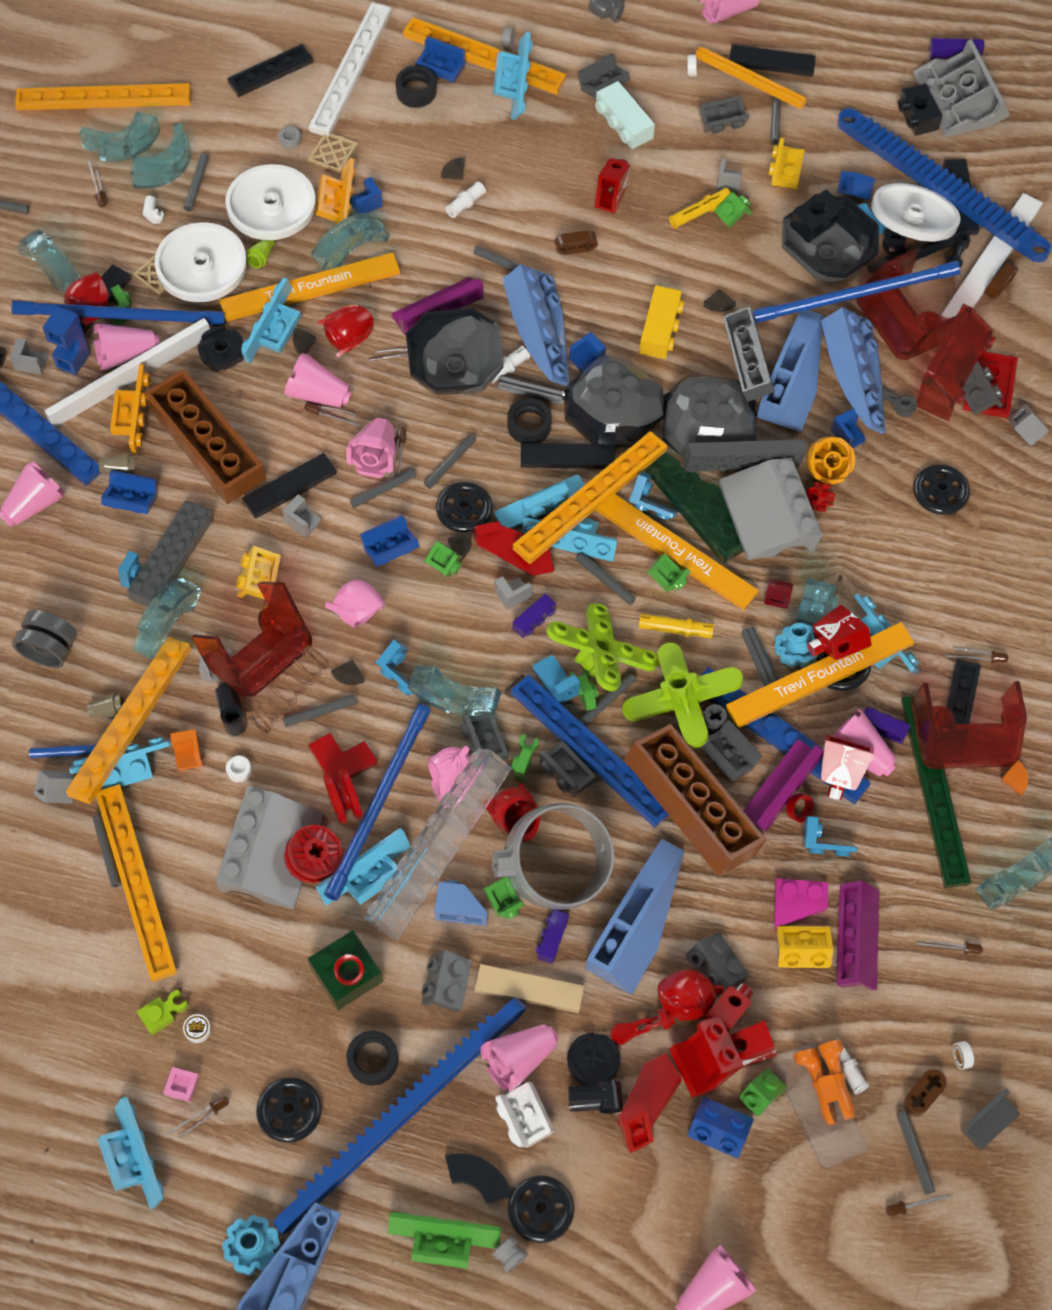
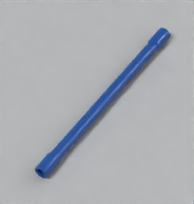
(938, 272)
(33, 308)
(340, 877)

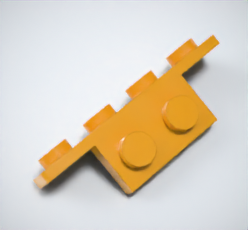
(335, 194)
(128, 411)

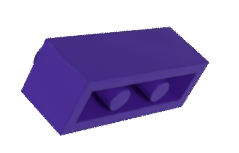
(534, 616)
(887, 725)
(552, 936)

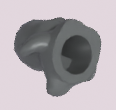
(607, 8)

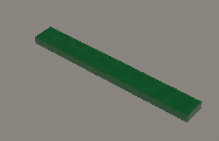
(939, 812)

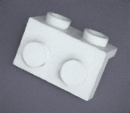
(524, 1115)

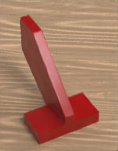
(499, 542)
(647, 1101)

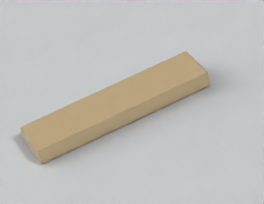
(529, 988)

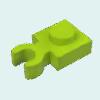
(158, 1013)

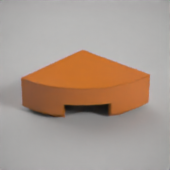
(1016, 778)

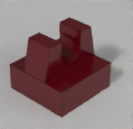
(778, 593)

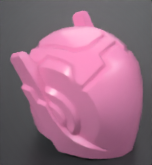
(356, 602)
(445, 767)

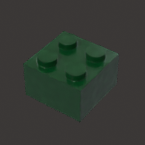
(323, 964)

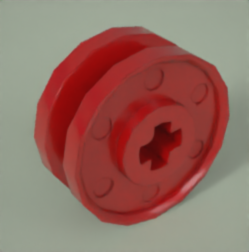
(342, 795)
(308, 867)

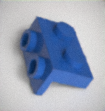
(442, 59)
(130, 492)
(388, 541)
(720, 1127)

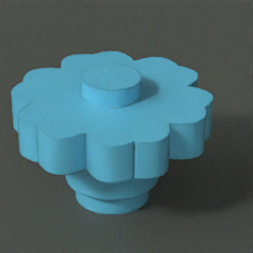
(793, 646)
(250, 1244)

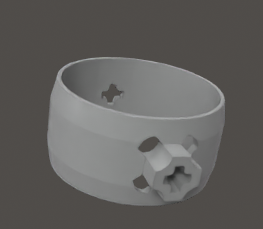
(507, 861)

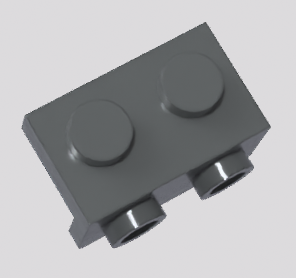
(600, 75)
(723, 114)
(980, 390)
(484, 734)
(732, 751)
(567, 769)
(717, 961)
(446, 980)

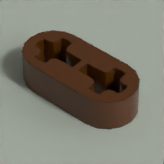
(576, 242)
(1001, 281)
(919, 1088)

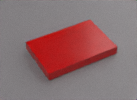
(1004, 371)

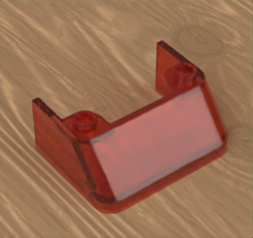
(895, 319)
(954, 362)
(268, 654)
(969, 745)

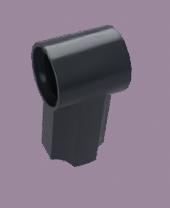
(230, 708)
(604, 1097)

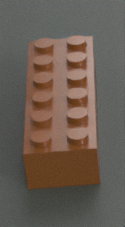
(205, 436)
(695, 799)

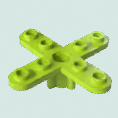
(599, 650)
(682, 693)

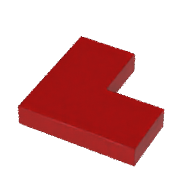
(332, 758)

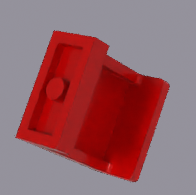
(706, 1057)

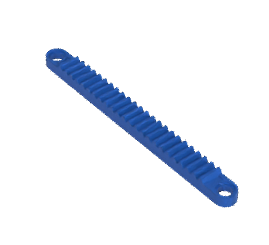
(934, 178)
(398, 1115)

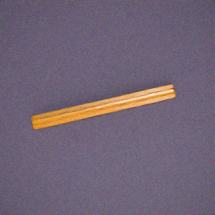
(751, 77)

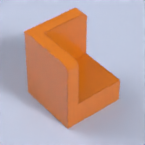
(186, 749)

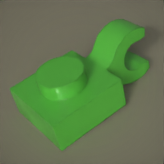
(587, 691)
(522, 763)

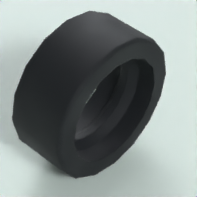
(418, 99)
(534, 406)
(370, 1037)

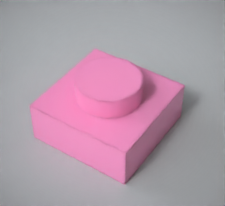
(181, 1084)

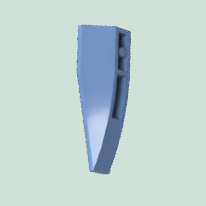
(539, 319)
(856, 364)
(795, 375)
(638, 922)
(295, 1267)

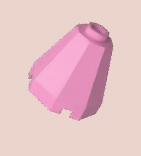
(373, 449)

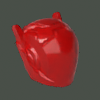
(87, 291)
(347, 327)
(509, 807)
(688, 994)

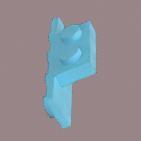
(511, 75)
(274, 325)
(538, 503)
(582, 539)
(879, 623)
(132, 765)
(371, 869)
(127, 1156)

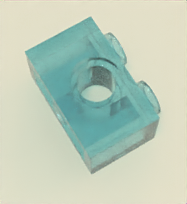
(816, 602)

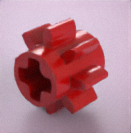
(820, 496)

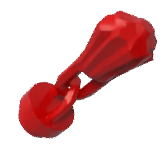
(623, 1032)

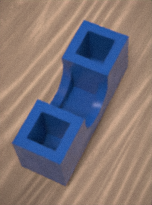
(66, 332)

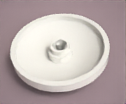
(270, 202)
(915, 212)
(200, 262)

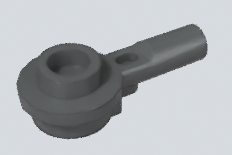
(903, 405)

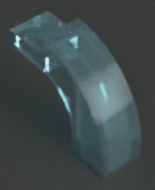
(123, 144)
(165, 167)
(345, 237)
(50, 258)
(161, 614)
(449, 696)
(1019, 878)

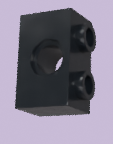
(920, 109)
(817, 215)

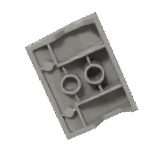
(963, 92)
(770, 509)
(257, 847)

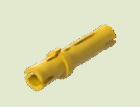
(708, 204)
(676, 626)

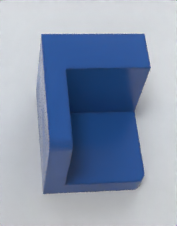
(855, 185)
(369, 199)
(586, 351)
(845, 427)

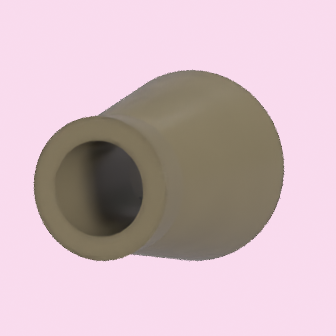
(117, 463)
(106, 706)

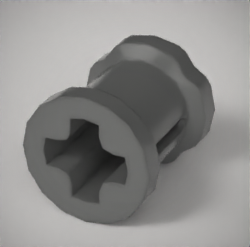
(718, 717)

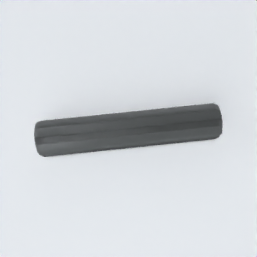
(531, 389)
(758, 656)

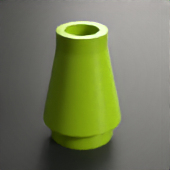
(259, 253)

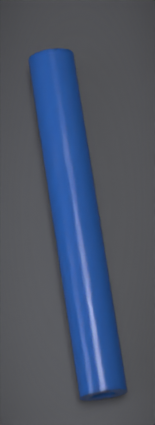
(61, 751)

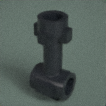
(961, 245)

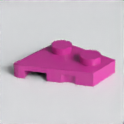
(798, 900)

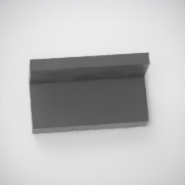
(990, 1121)

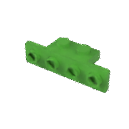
(443, 1240)

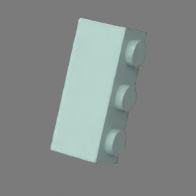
(624, 115)

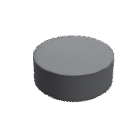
(508, 38)
(290, 137)

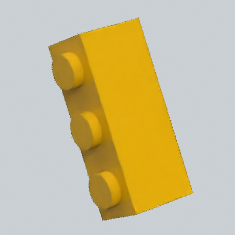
(661, 322)

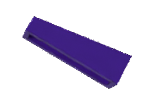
(947, 48)

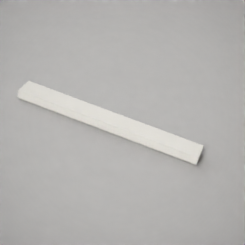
(350, 69)
(990, 261)
(126, 374)

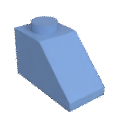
(458, 905)

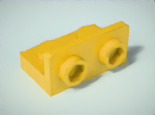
(787, 165)
(257, 566)
(804, 946)

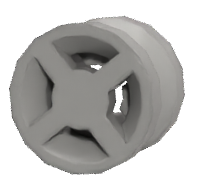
(510, 1254)

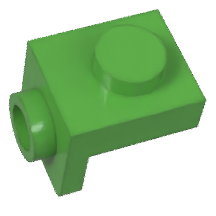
(733, 209)
(121, 300)
(444, 559)
(668, 574)
(503, 898)
(762, 1092)

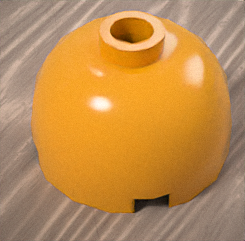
(830, 460)

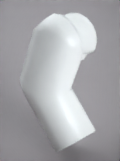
(150, 212)

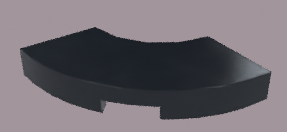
(478, 1174)

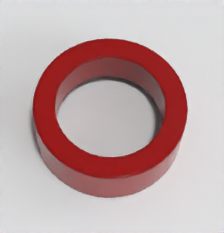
(808, 809)
(340, 961)

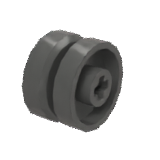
(44, 639)

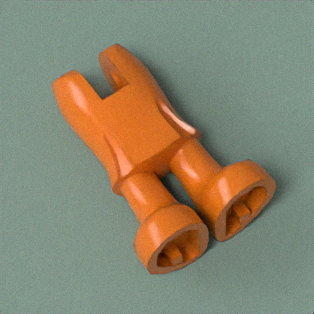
(828, 1087)

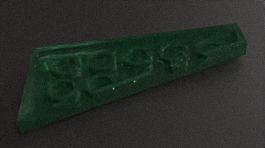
(699, 504)

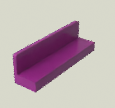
(450, 298)
(782, 785)
(858, 935)

